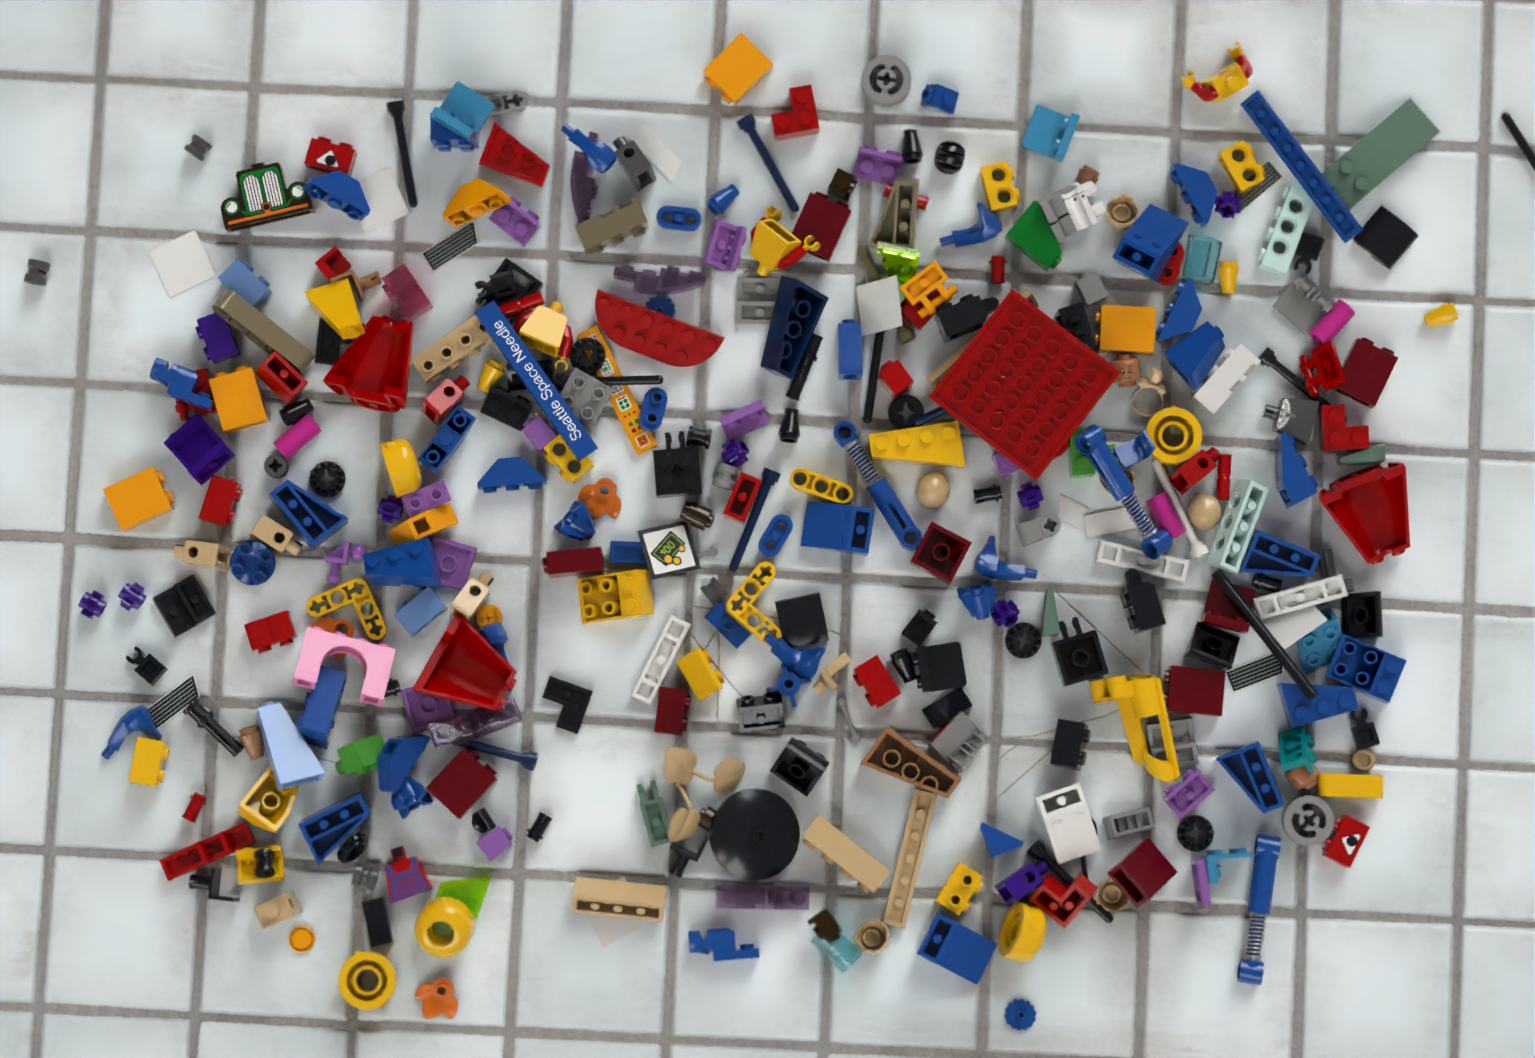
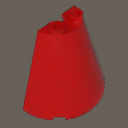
(376, 366)
(1372, 510)
(466, 669)

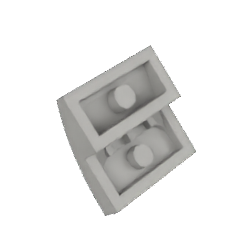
(756, 299)
(1183, 741)

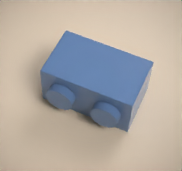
(242, 281)
(420, 610)

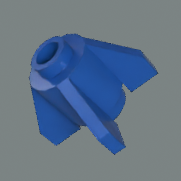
(576, 523)
(978, 599)
(791, 691)
(410, 797)

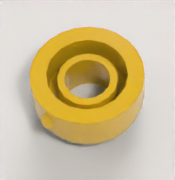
(1188, 426)
(401, 466)
(449, 911)
(1022, 932)
(349, 975)

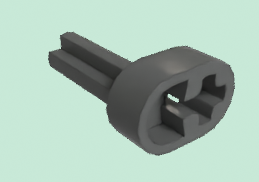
(1329, 570)

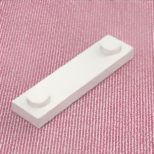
(1131, 557)
(1300, 597)
(660, 660)

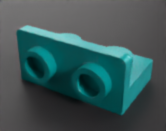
(1296, 749)

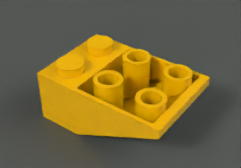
(615, 596)

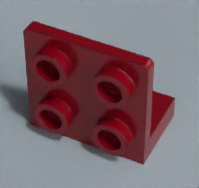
(1222, 613)

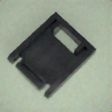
(532, 287)

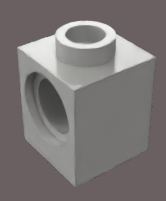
(1090, 288)

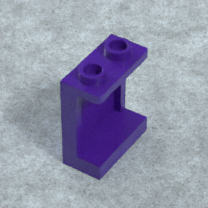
(199, 449)

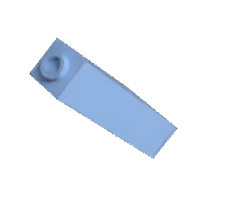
(287, 750)

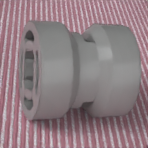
(725, 476)

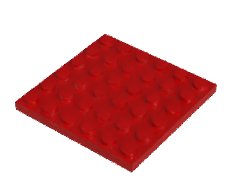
(1024, 384)

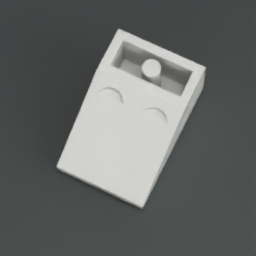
(1068, 823)

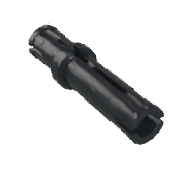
(793, 391)

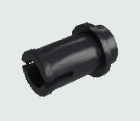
(987, 494)
(1266, 582)
(393, 688)
(538, 827)

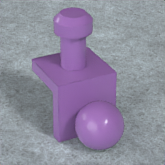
(341, 556)

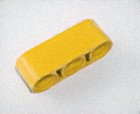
(809, 486)
(1350, 786)

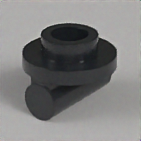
(482, 821)

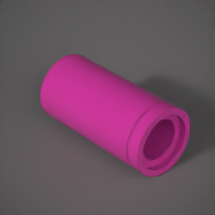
(1331, 322)
(297, 436)
(1165, 515)

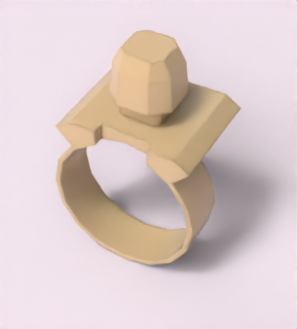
(1153, 381)
(820, 686)

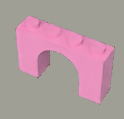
(321, 644)

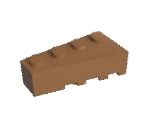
(908, 762)

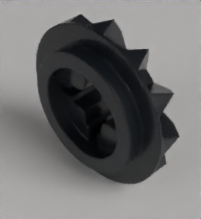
(584, 365)
(898, 405)
(335, 485)
(1013, 644)
(1188, 825)
(352, 848)

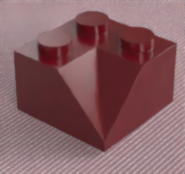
(940, 553)

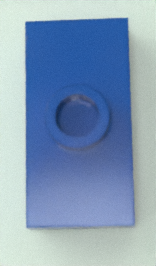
(627, 553)
(727, 626)

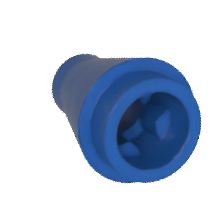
(721, 200)

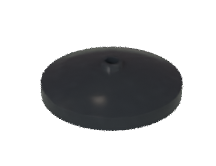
(735, 828)

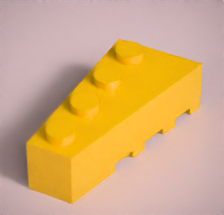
(927, 444)

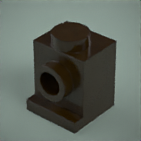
(842, 185)
(826, 926)

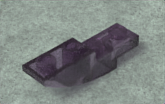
(583, 187)
(669, 282)
(473, 725)
(762, 897)

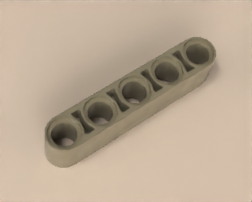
(262, 330)

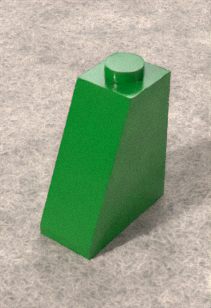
(1035, 238)

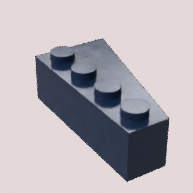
(791, 326)

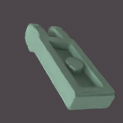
(654, 816)

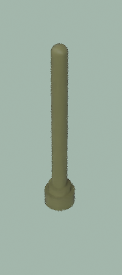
(904, 333)

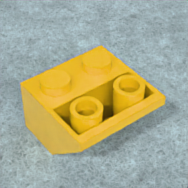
(700, 674)

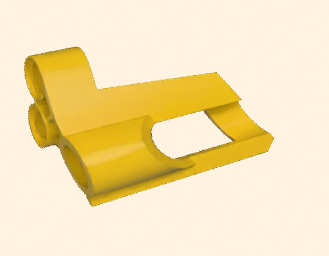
(1139, 698)

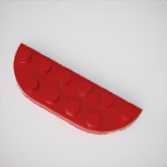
(654, 332)

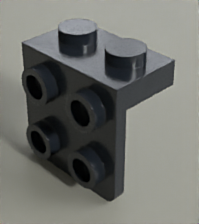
(939, 667)

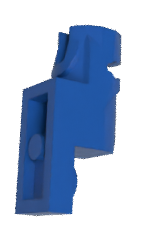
(181, 384)
(722, 944)

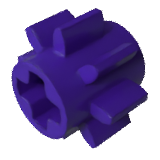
(1228, 204)
(735, 452)
(1030, 496)
(390, 508)
(132, 596)
(92, 604)
(1005, 613)

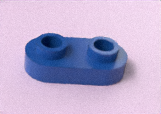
(679, 217)
(652, 408)
(774, 535)

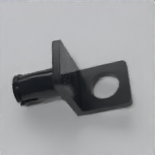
(683, 857)
(210, 883)

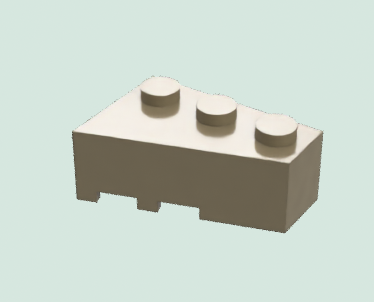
(899, 215)
(612, 227)

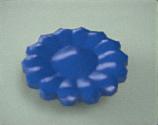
(661, 305)
(1020, 1014)

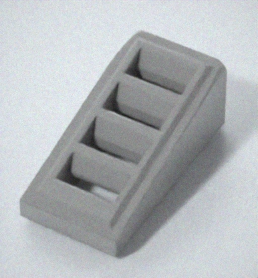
(1111, 829)

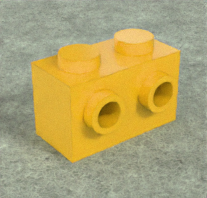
(148, 762)
(959, 888)

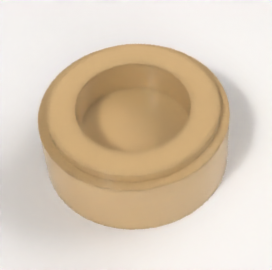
(1363, 760)

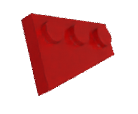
(512, 158)

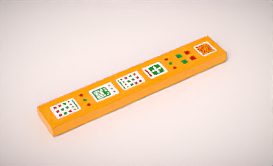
(621, 398)

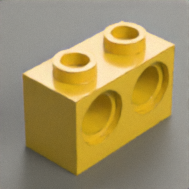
(1236, 169)
(993, 188)
(564, 461)

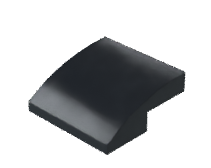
(1385, 237)
(184, 606)
(802, 620)

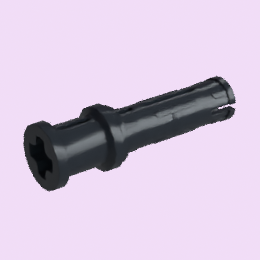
(206, 720)

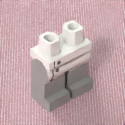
(1070, 209)

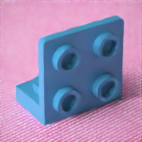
(463, 111)
(1049, 132)
(1320, 644)
(1213, 869)

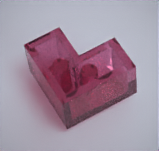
(406, 291)

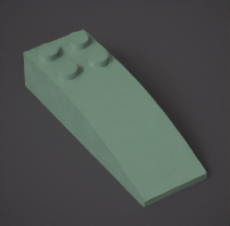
(1380, 153)

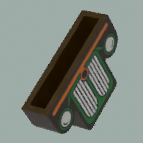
(264, 199)

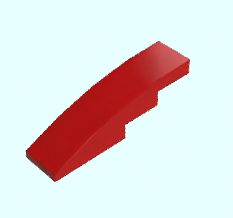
(207, 851)

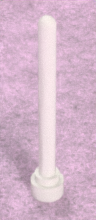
(1197, 548)

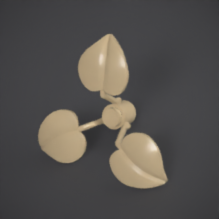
(679, 770)

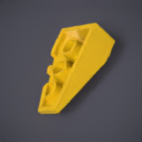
(266, 805)

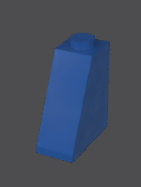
(849, 350)
(1196, 354)

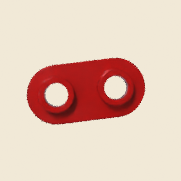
(1173, 266)

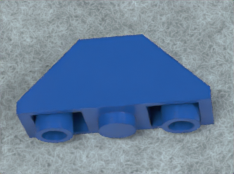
(1196, 191)
(340, 193)
(1181, 314)
(447, 439)
(510, 474)
(398, 759)

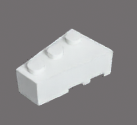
(1225, 379)

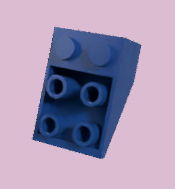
(1150, 242)
(1291, 476)
(838, 527)
(1366, 669)
(956, 948)

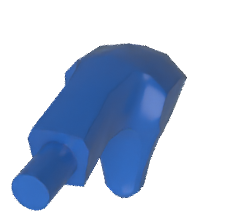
(598, 155)
(986, 228)
(989, 565)
(495, 636)
(801, 662)
(134, 720)

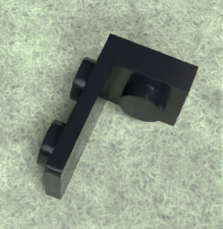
(920, 627)

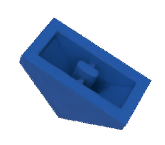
(998, 841)

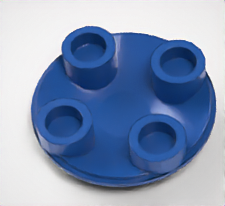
(252, 562)

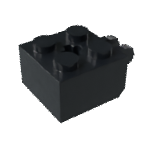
(964, 316)
(1075, 321)
(666, 460)
(1141, 603)
(1084, 643)

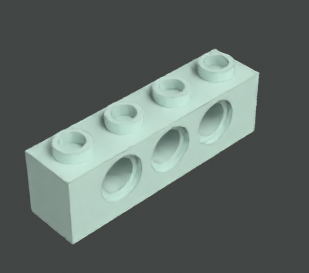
(1268, 258)
(1237, 525)

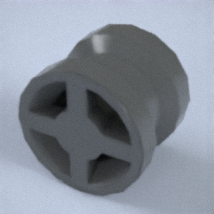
(198, 147)
(280, 467)
(714, 591)

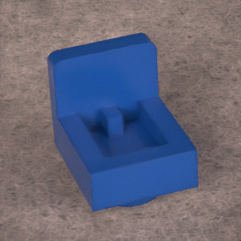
(939, 98)

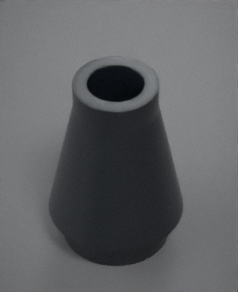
(911, 147)
(294, 412)
(789, 429)
(903, 664)

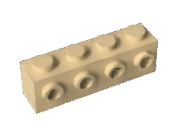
(451, 350)
(845, 853)
(619, 899)

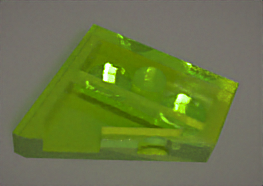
(899, 260)
(468, 891)

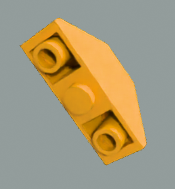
(474, 201)
(424, 525)

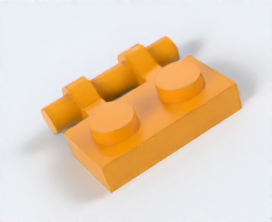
(923, 284)

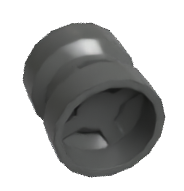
(37, 272)
(365, 876)

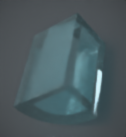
(1200, 259)
(840, 953)

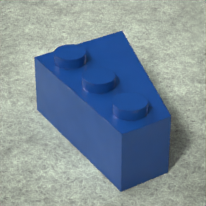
(306, 514)
(1277, 556)
(404, 564)
(1329, 702)
(322, 707)
(1252, 773)
(333, 824)

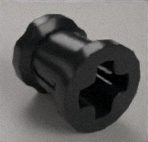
(699, 437)
(268, 867)

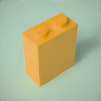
(737, 70)
(1125, 329)
(238, 399)
(139, 498)

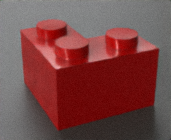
(802, 118)
(1335, 433)
(1061, 902)

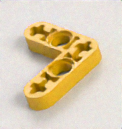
(357, 600)
(748, 609)

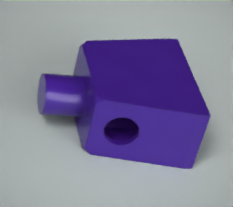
(1016, 886)

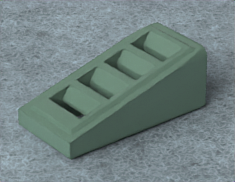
(1370, 455)
(1050, 622)

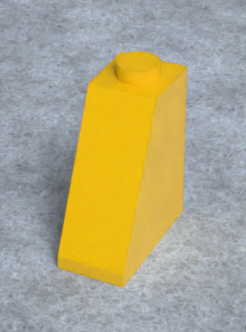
(338, 307)

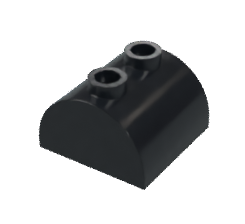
(799, 766)

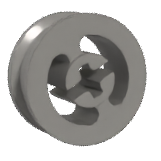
(889, 63)
(1319, 834)

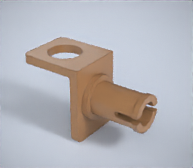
(359, 284)

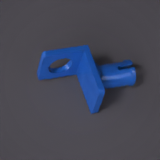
(1135, 450)

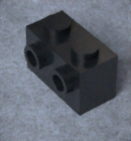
(1070, 744)

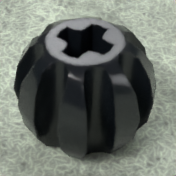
(949, 157)

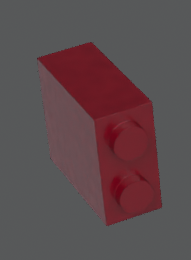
(824, 222)
(1366, 372)
(574, 562)
(1194, 690)
(462, 782)
(1142, 872)

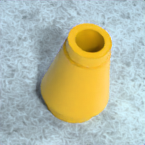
(1228, 276)
(1441, 315)
(490, 374)

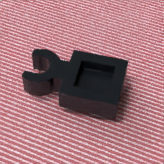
(1309, 249)
(500, 285)
(148, 668)
(1364, 733)

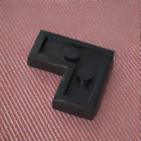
(328, 344)
(574, 702)

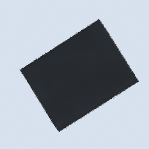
(1362, 615)
(1212, 646)

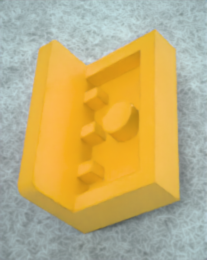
(247, 864)

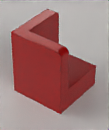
(333, 263)

